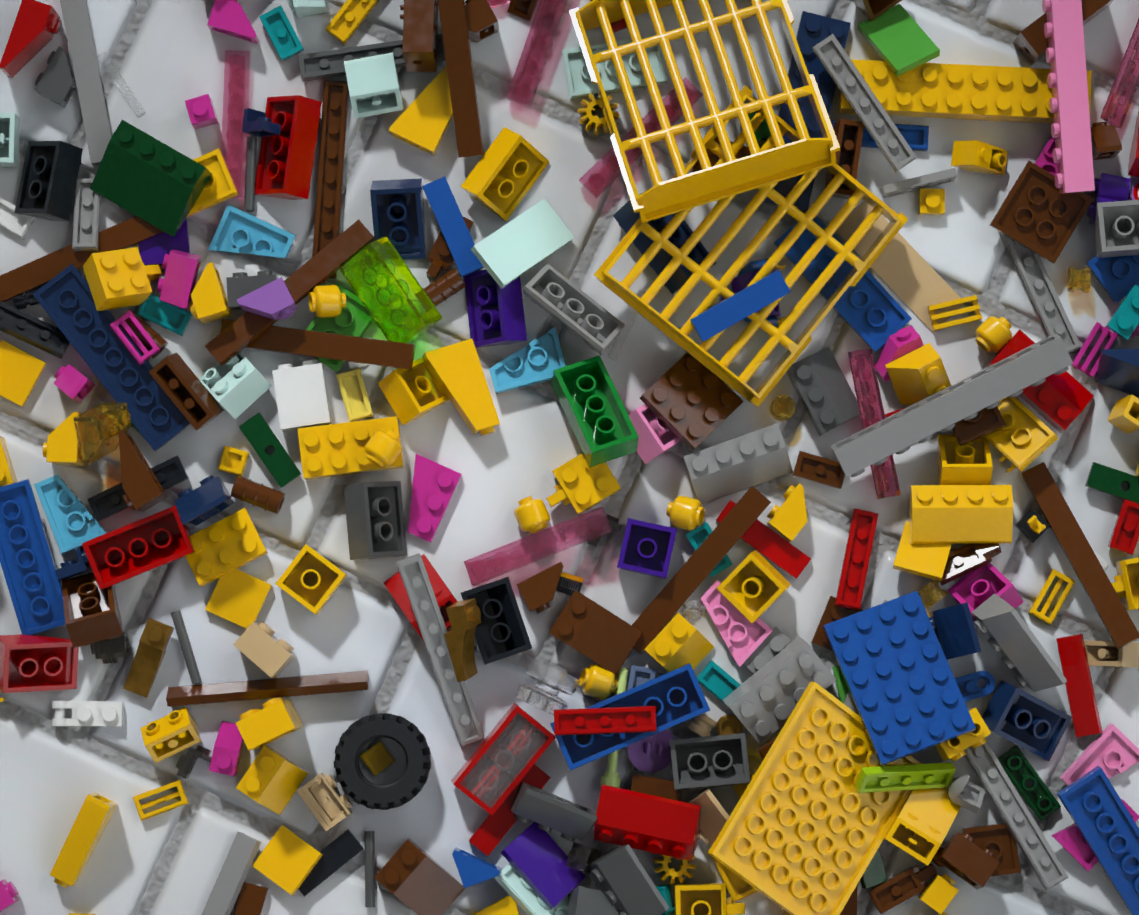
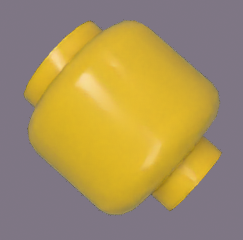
(326, 301)
(993, 334)
(383, 448)
(686, 513)
(532, 515)
(597, 681)

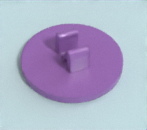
(651, 753)

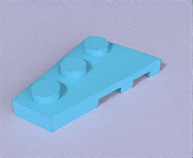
(250, 235)
(529, 365)
(66, 514)

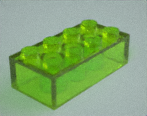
(390, 292)

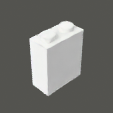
(301, 395)

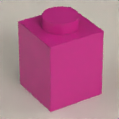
(201, 111)

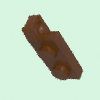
(440, 255)
(967, 559)
(901, 887)

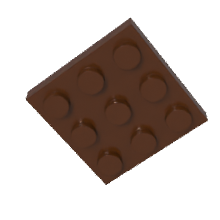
(1038, 214)
(691, 401)

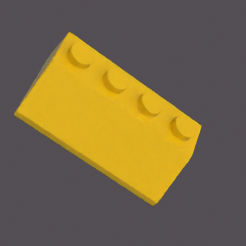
(960, 514)

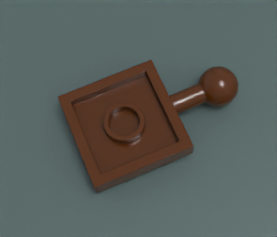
(999, 841)

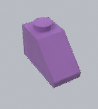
(270, 301)

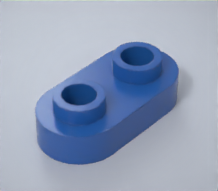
(970, 688)

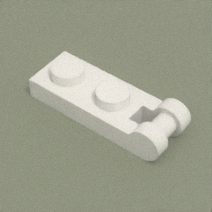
(89, 713)

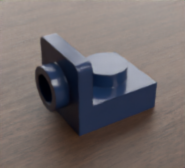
(258, 125)
(71, 568)

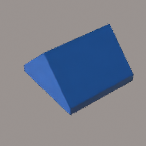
(472, 868)

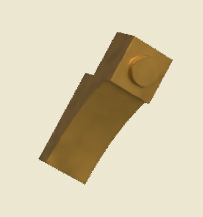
(463, 619)
(148, 657)

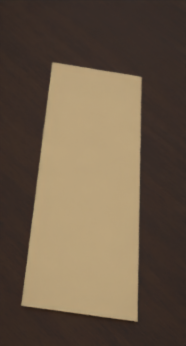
(902, 268)

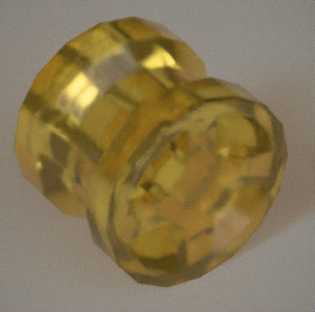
(1078, 279)
(780, 406)
(931, 593)

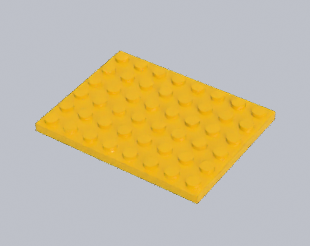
(801, 822)

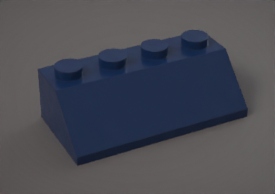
(626, 219)

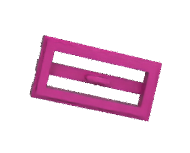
(1105, 331)
(146, 354)

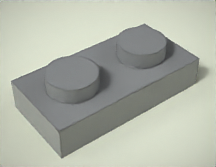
(769, 648)

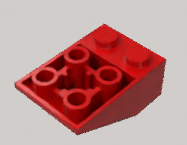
(442, 593)

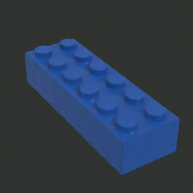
(676, 701)

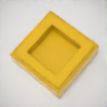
(233, 460)
(377, 758)

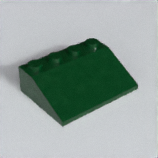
(149, 178)

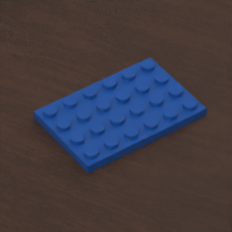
(899, 678)

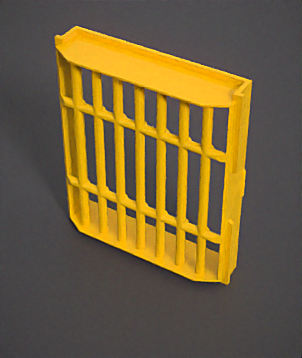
(736, 174)
(758, 319)

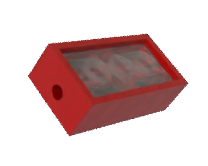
(503, 759)

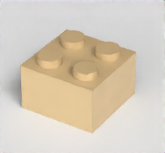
(264, 649)

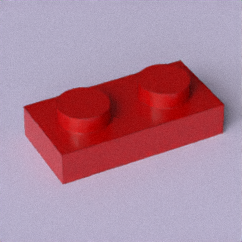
(1126, 528)

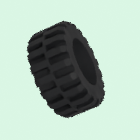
(348, 769)

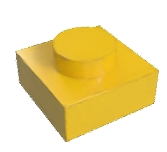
(931, 201)

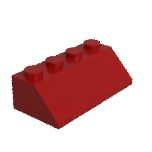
(288, 158)
(1056, 399)
(138, 547)
(647, 822)

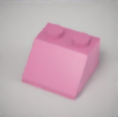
(653, 434)

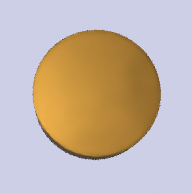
(728, 725)

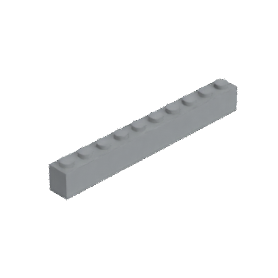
(952, 405)

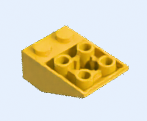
(923, 823)

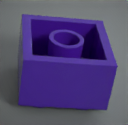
(646, 548)

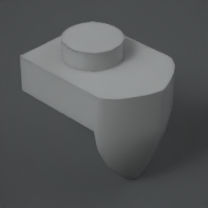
(966, 793)

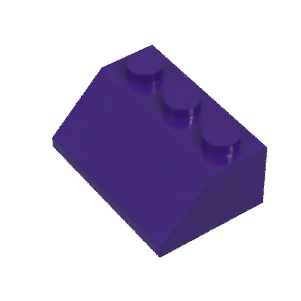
(493, 312)

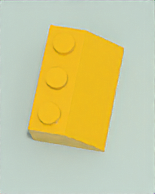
(505, 173)

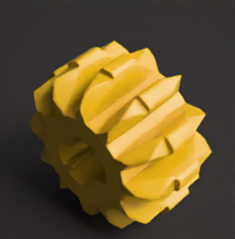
(594, 121)
(671, 871)

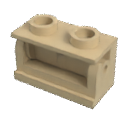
(325, 801)

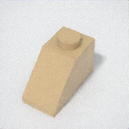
(1106, 654)

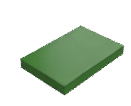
(899, 40)
(352, 321)

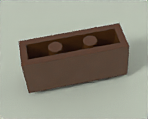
(849, 136)
(186, 391)

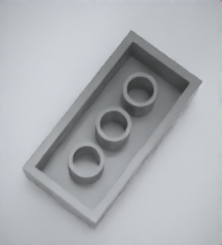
(774, 690)

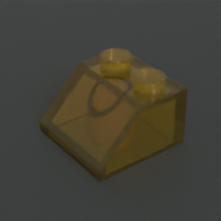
(99, 429)

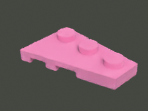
(735, 629)
(1109, 751)

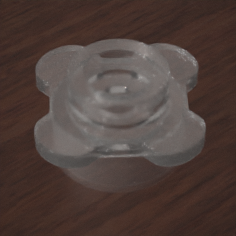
(693, 610)

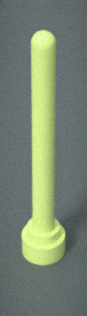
(610, 776)

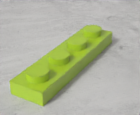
(905, 777)

